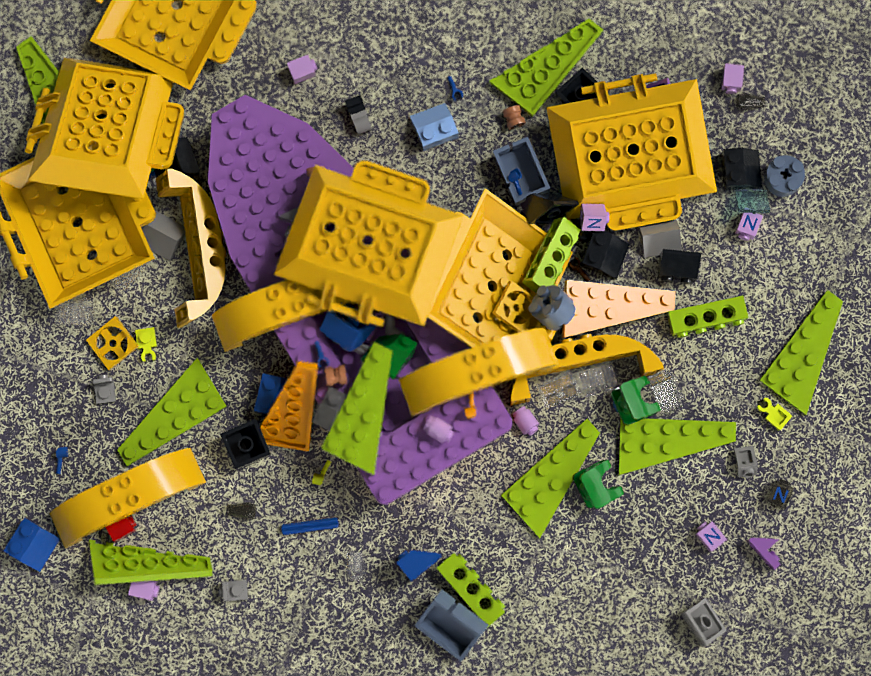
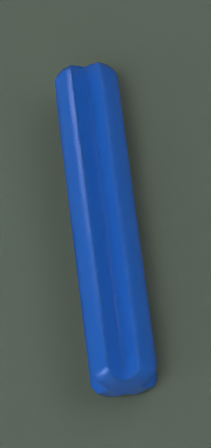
(308, 526)

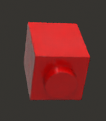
(122, 528)

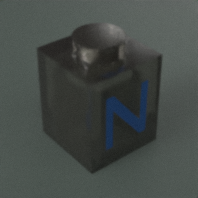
(779, 494)

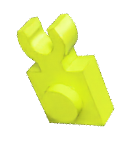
(146, 340)
(776, 416)

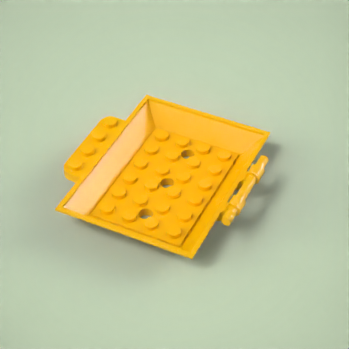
(191, 34)
(131, 140)
(638, 186)
(392, 212)
(59, 249)
(479, 260)

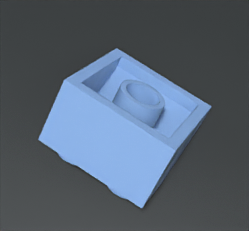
(434, 126)

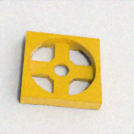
(504, 300)
(132, 345)

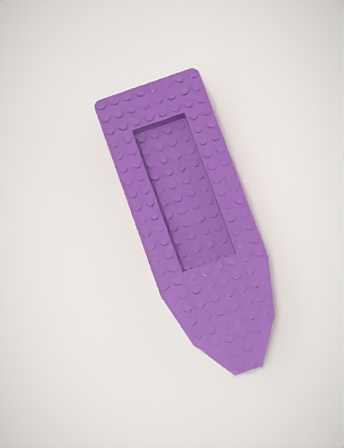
(254, 178)

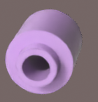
(525, 421)
(439, 429)

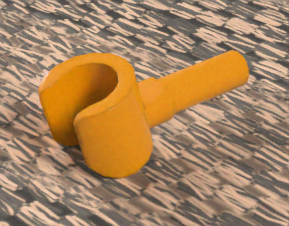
(470, 411)

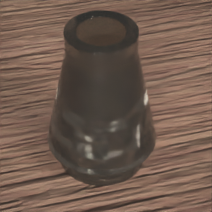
(749, 101)
(242, 510)

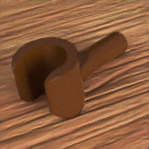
(577, 268)

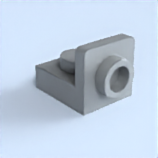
(104, 389)
(746, 461)
(234, 590)

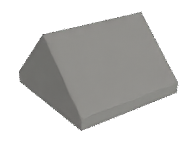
(164, 235)
(660, 236)
(703, 622)

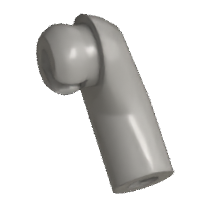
(390, 328)

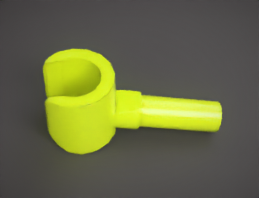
(319, 478)

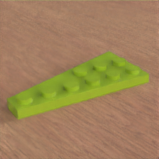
(38, 69)
(541, 73)
(800, 362)
(181, 408)
(360, 420)
(664, 440)
(546, 483)
(138, 564)

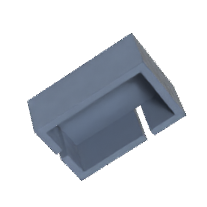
(526, 161)
(451, 625)

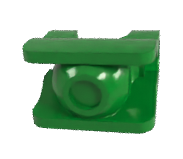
(629, 401)
(591, 487)

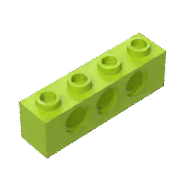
(551, 245)
(735, 305)
(460, 586)

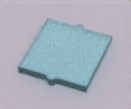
(752, 201)

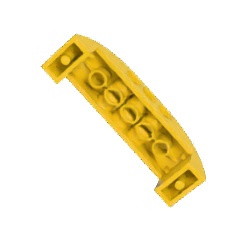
(203, 242)
(265, 312)
(612, 347)
(477, 369)
(126, 495)

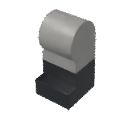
(358, 114)

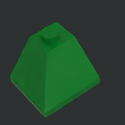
(402, 349)

